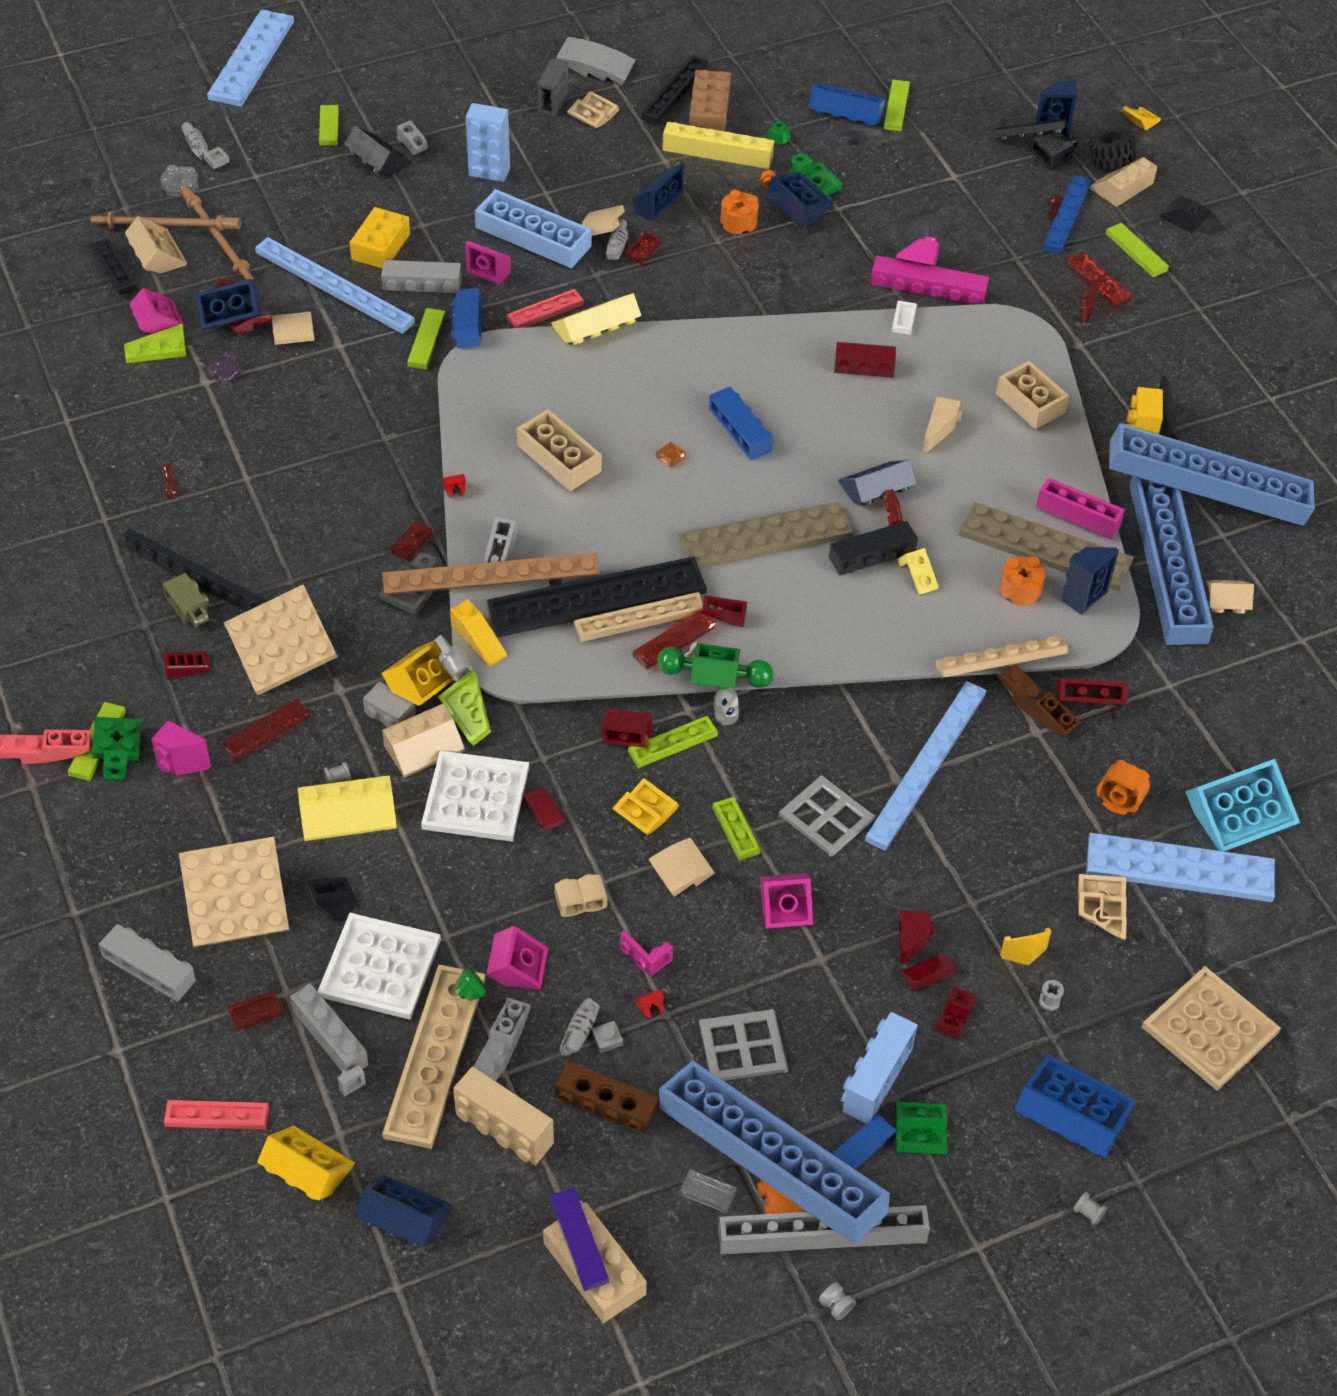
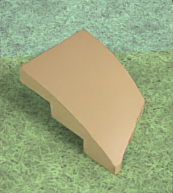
(1103, 902)

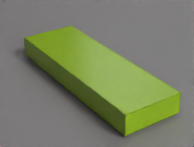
(328, 125)
(736, 828)

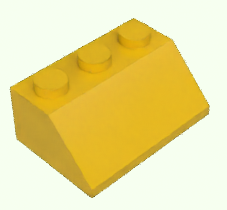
(418, 674)
(304, 1162)

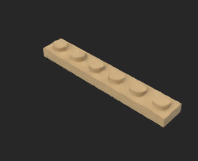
(638, 617)
(1001, 656)

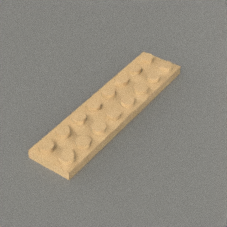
(431, 1062)

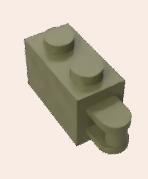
(187, 600)

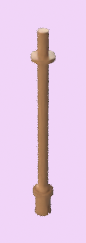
(194, 202)
(219, 222)

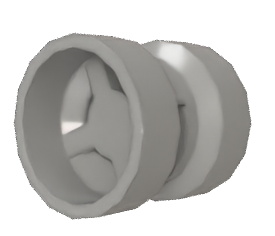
(837, 1301)

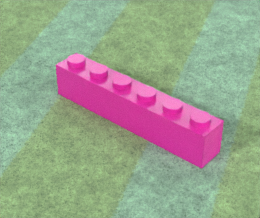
(929, 280)

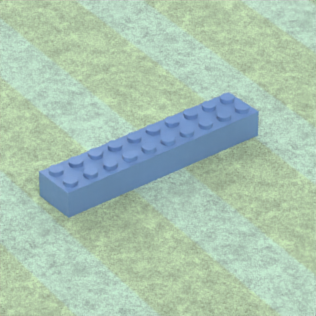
(1211, 474)
(1171, 563)
(774, 1152)

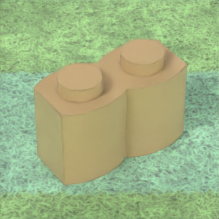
(580, 895)

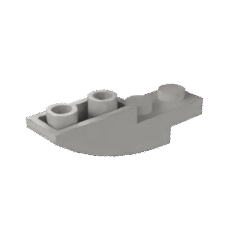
(503, 1039)

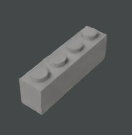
(421, 276)
(147, 962)
(328, 1029)

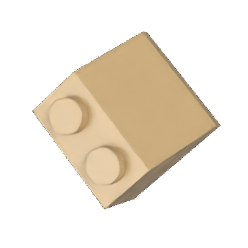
(1229, 595)

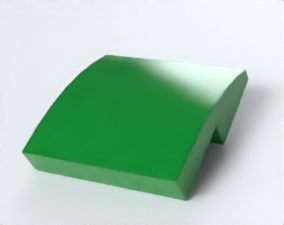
(921, 1128)

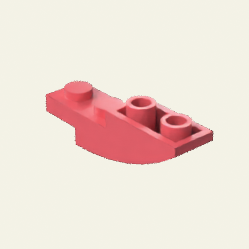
(45, 748)

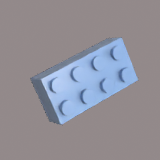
(488, 142)
(878, 1068)

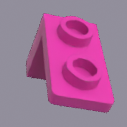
(651, 962)

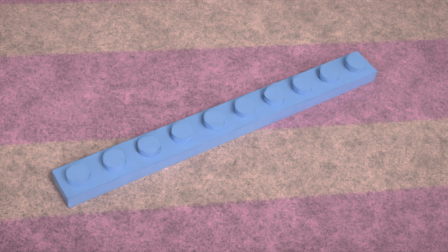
(335, 285)
(925, 766)

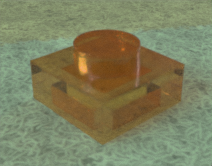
(670, 454)

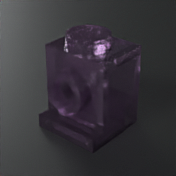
(224, 367)

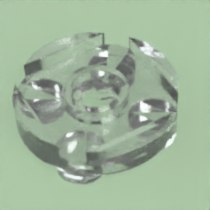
(175, 173)

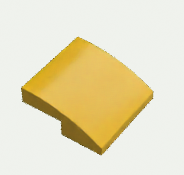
(646, 807)

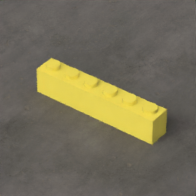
(718, 145)

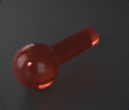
(1055, 203)
(170, 490)

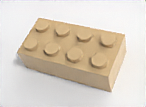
(559, 450)
(503, 1116)
(625, 1281)

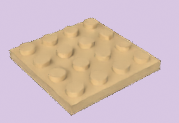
(280, 640)
(233, 892)
(1211, 1028)

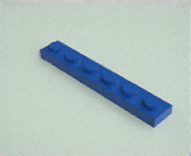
(1067, 215)

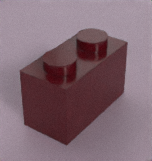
(627, 728)

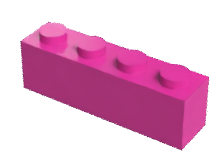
(1080, 508)

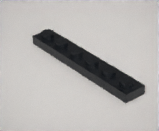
(673, 90)

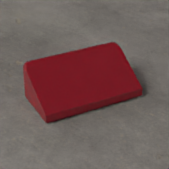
(929, 971)

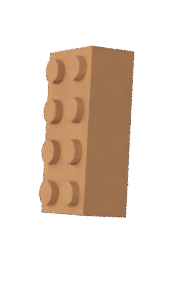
(710, 100)

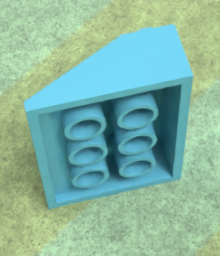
(1244, 806)

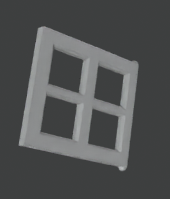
(826, 815)
(743, 1045)

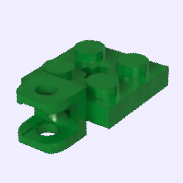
(816, 173)
(116, 752)

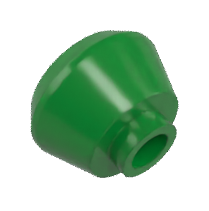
(779, 133)
(470, 985)

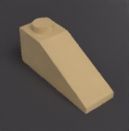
(942, 421)

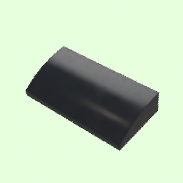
(1169, 422)

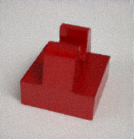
(452, 482)
(645, 1001)

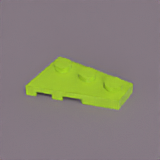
(160, 345)
(467, 707)

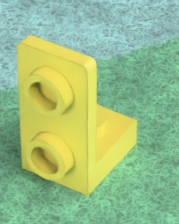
(920, 570)

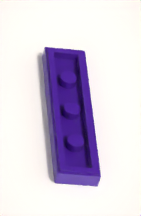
(579, 1239)

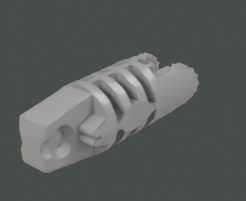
(195, 140)
(617, 241)
(579, 1027)

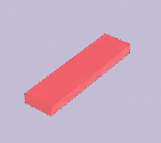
(545, 309)
(216, 1114)

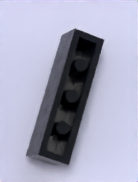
(873, 548)

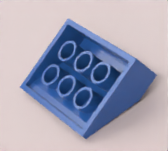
(1075, 1105)

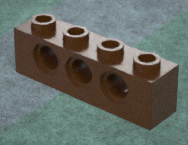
(600, 1086)

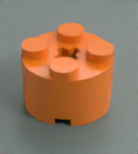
(739, 212)
(1022, 580)
(1123, 787)

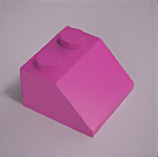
(921, 251)
(487, 262)
(154, 312)
(180, 750)
(786, 900)
(517, 959)

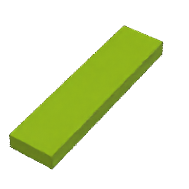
(896, 105)
(1137, 250)
(426, 338)
(673, 741)
(84, 765)

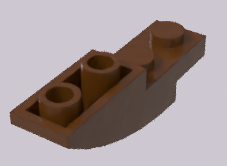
(1040, 706)

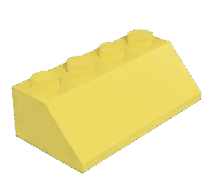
(597, 318)
(347, 808)

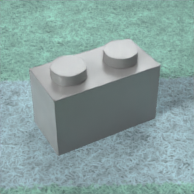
(387, 706)

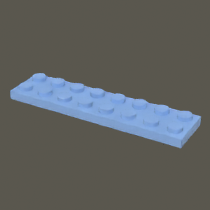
(250, 58)
(1182, 867)

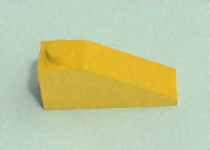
(476, 632)

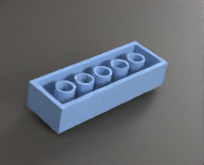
(533, 228)

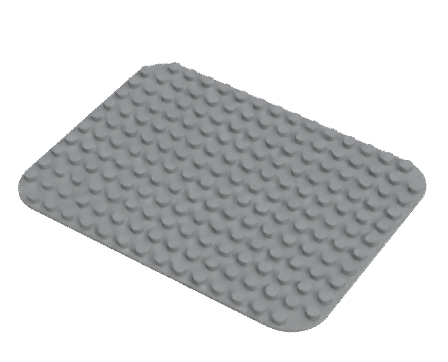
(653, 387)

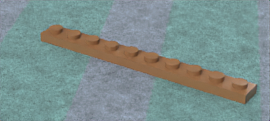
(490, 573)

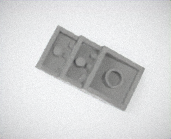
(595, 59)

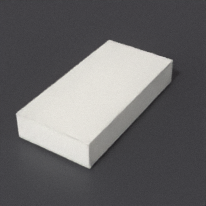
(904, 317)

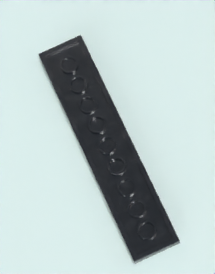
(594, 596)

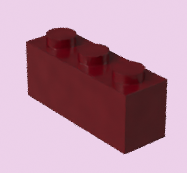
(865, 359)
(1091, 692)

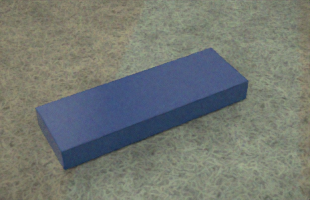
(865, 1142)

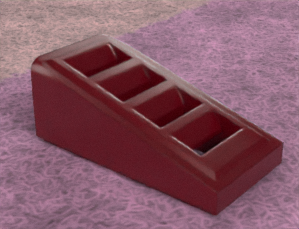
(735, 614)
(173, 663)

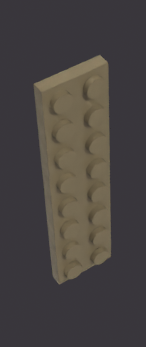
(766, 535)
(1032, 539)

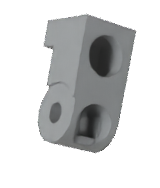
(412, 139)

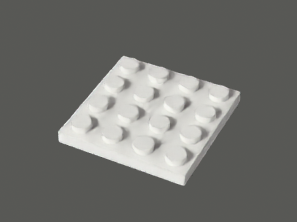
(475, 796)
(379, 966)

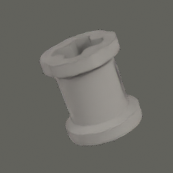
(337, 773)
(1051, 995)
(1090, 1208)

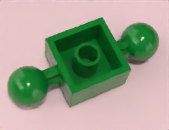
(715, 666)

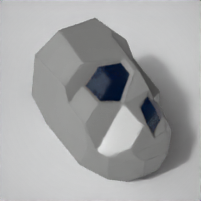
(726, 706)

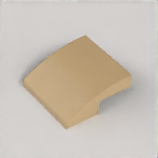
(593, 110)
(603, 220)
(292, 328)
(681, 866)

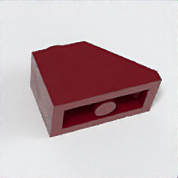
(913, 933)

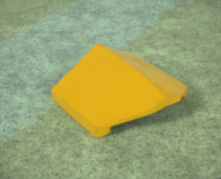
(1141, 117)
(1026, 948)

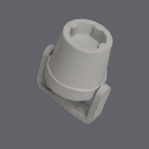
(453, 659)

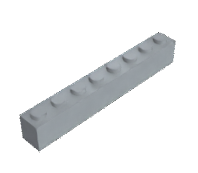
(807, 1232)

